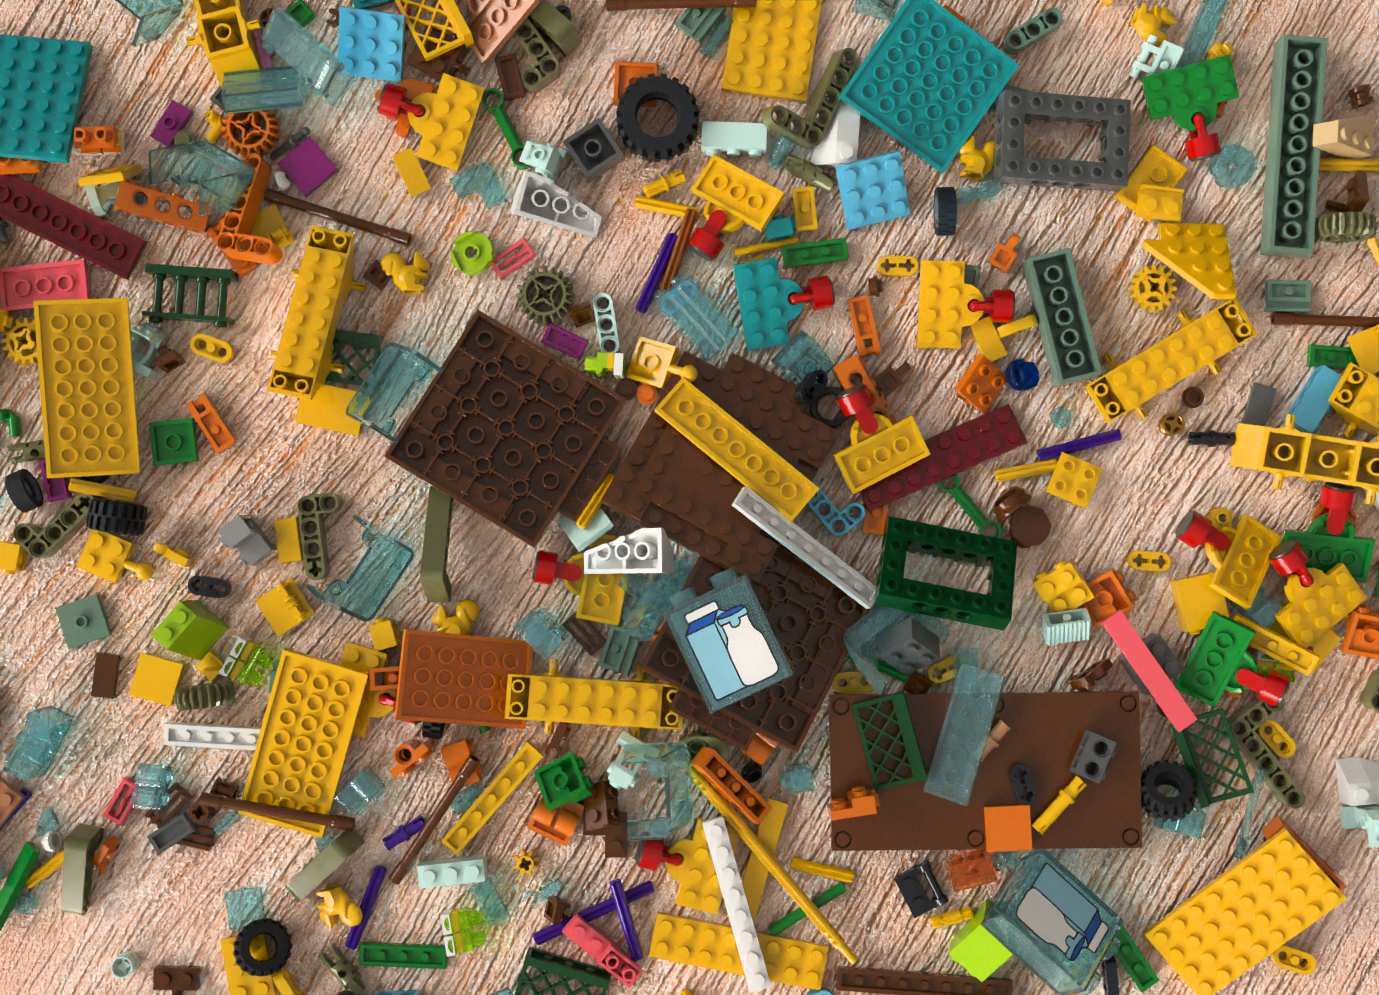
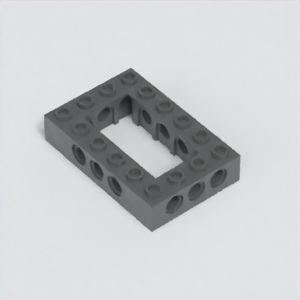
(1020, 106)

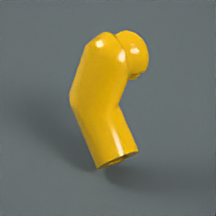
(216, 124)

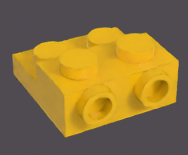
(1063, 587)

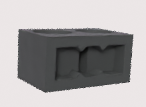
(1086, 754)

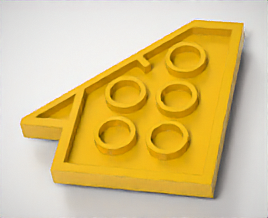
(1197, 254)

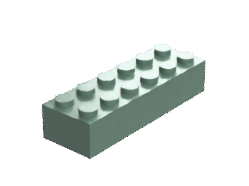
(1061, 317)

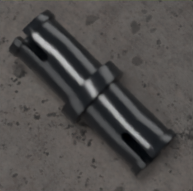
(1211, 438)

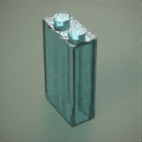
(263, 89)
(695, 316)

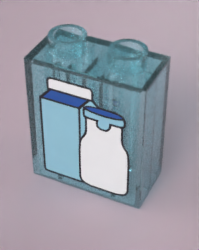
(727, 640)
(1054, 924)

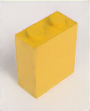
(1196, 601)

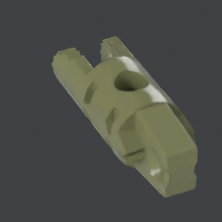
(809, 172)
(32, 451)
(348, 979)

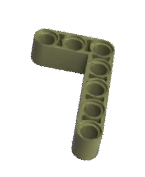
(818, 104)
(435, 547)
(1260, 750)

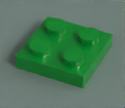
(174, 442)

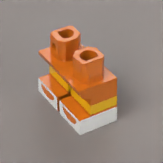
(99, 140)

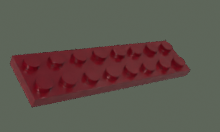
(69, 226)
(950, 455)

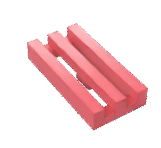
(526, 259)
(107, 814)

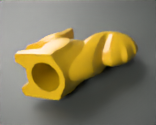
(1150, 22)
(977, 162)
(406, 276)
(466, 612)
(338, 902)

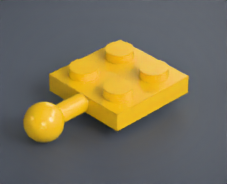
(654, 362)
(109, 556)

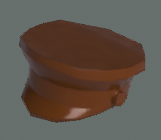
(1009, 502)
(1029, 526)

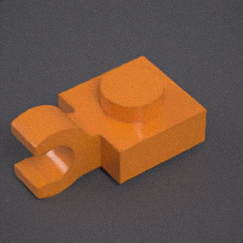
(1003, 255)
(105, 852)

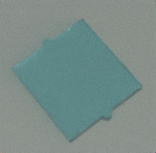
(244, 906)

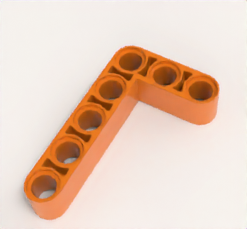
(236, 229)

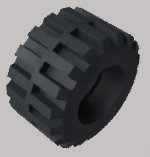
(116, 517)
(1172, 775)
(282, 951)

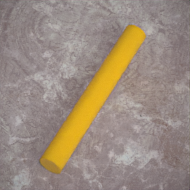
(771, 245)

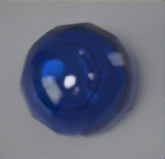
(1022, 375)

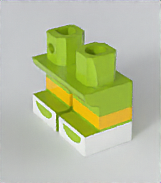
(607, 363)

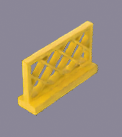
(454, 18)

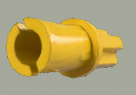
(664, 183)

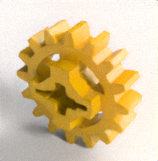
(1145, 283)
(16, 343)

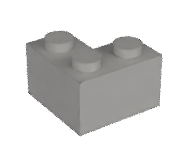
(248, 538)

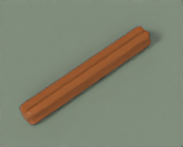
(679, 248)

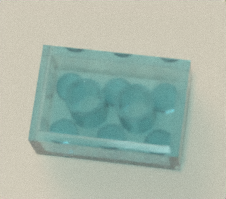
(542, 632)
(38, 743)

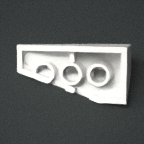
(548, 203)

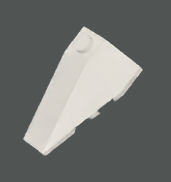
(840, 139)
(639, 552)
(1357, 781)

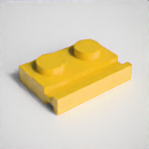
(1159, 203)

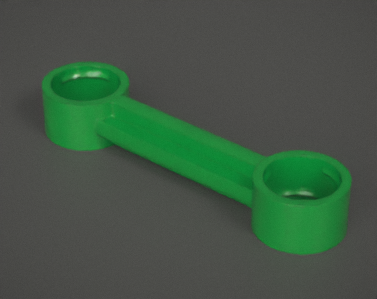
(505, 125)
(970, 507)

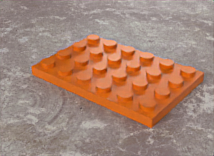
(458, 678)

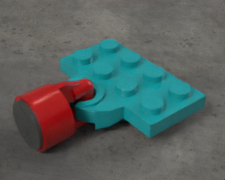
(771, 301)

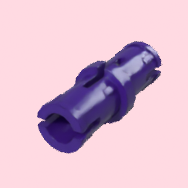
(404, 833)

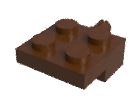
(445, 63)

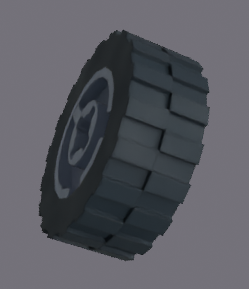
(945, 211)

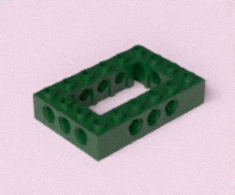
(984, 610)

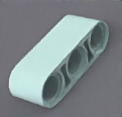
(602, 315)

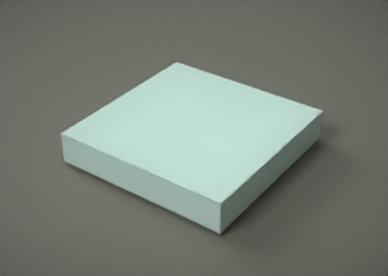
(582, 538)

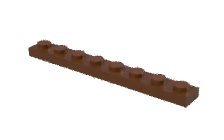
(917, 983)

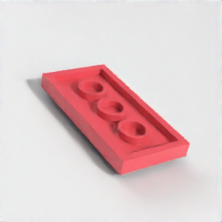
(43, 282)

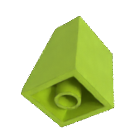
(190, 629)
(977, 948)

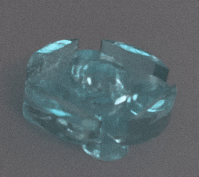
(1244, 166)

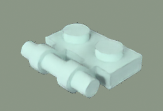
(1165, 59)

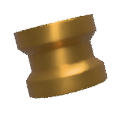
(1175, 422)

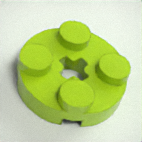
(483, 258)

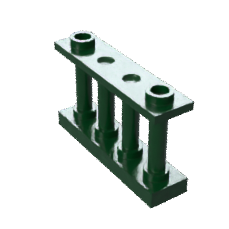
(181, 275)

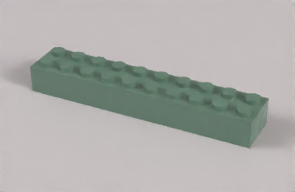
(1291, 158)

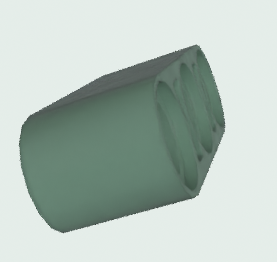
(1039, 24)

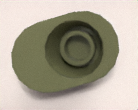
(698, 739)

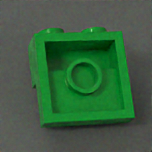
(564, 781)

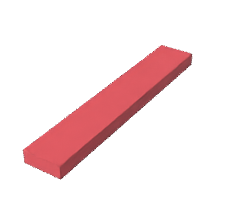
(1149, 670)

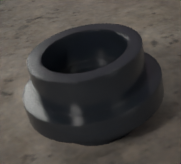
(751, 772)

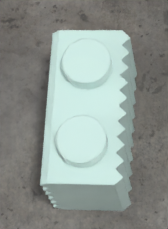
(1066, 626)

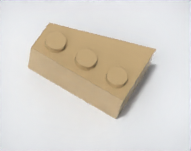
(1346, 137)

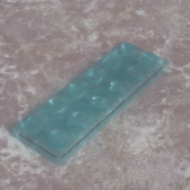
(964, 734)

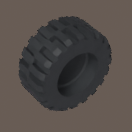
(660, 89)

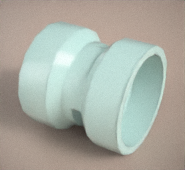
(121, 968)

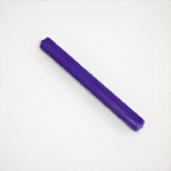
(594, 912)

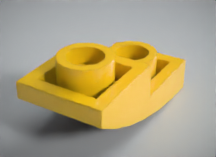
(411, 172)

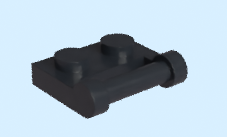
(914, 892)

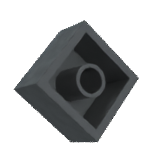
(593, 150)
(908, 646)
(1163, 656)

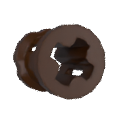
(225, 789)
(198, 815)

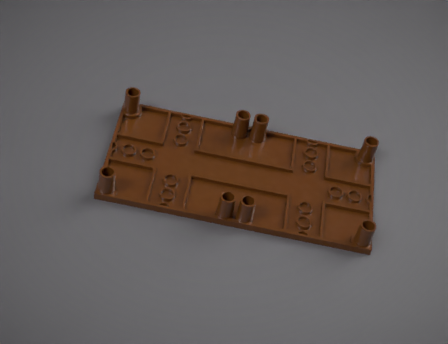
(1041, 736)

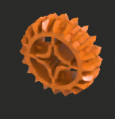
(247, 147)

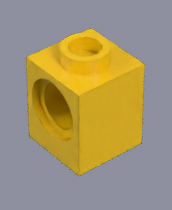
(12, 557)
(384, 634)

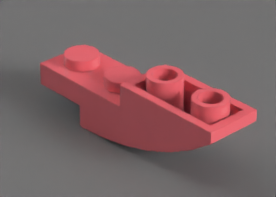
(603, 949)

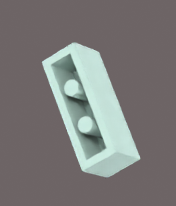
(734, 138)
(452, 871)

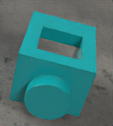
(780, 228)

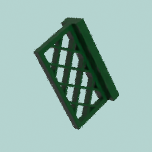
(355, 339)
(908, 734)
(1192, 762)
(564, 968)

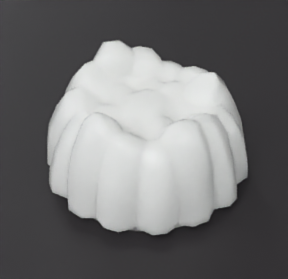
(280, 180)
(52, 841)

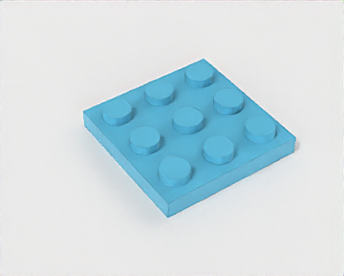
(372, 43)
(872, 189)

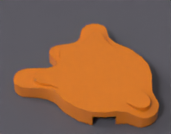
(414, 88)

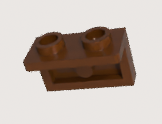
(602, 806)

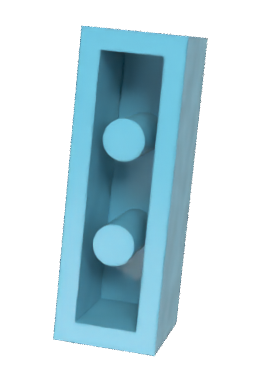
(1312, 400)

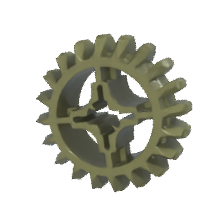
(1345, 227)
(534, 280)
(204, 695)

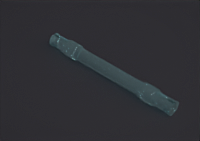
(1242, 839)

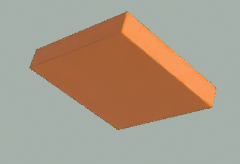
(628, 73)
(1007, 828)

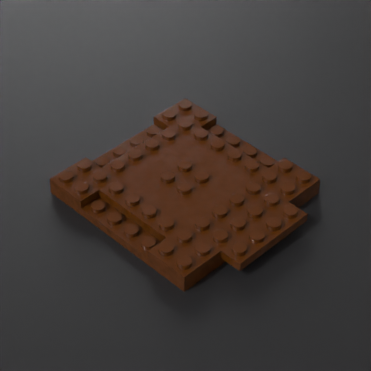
(510, 431)
(689, 494)
(811, 625)

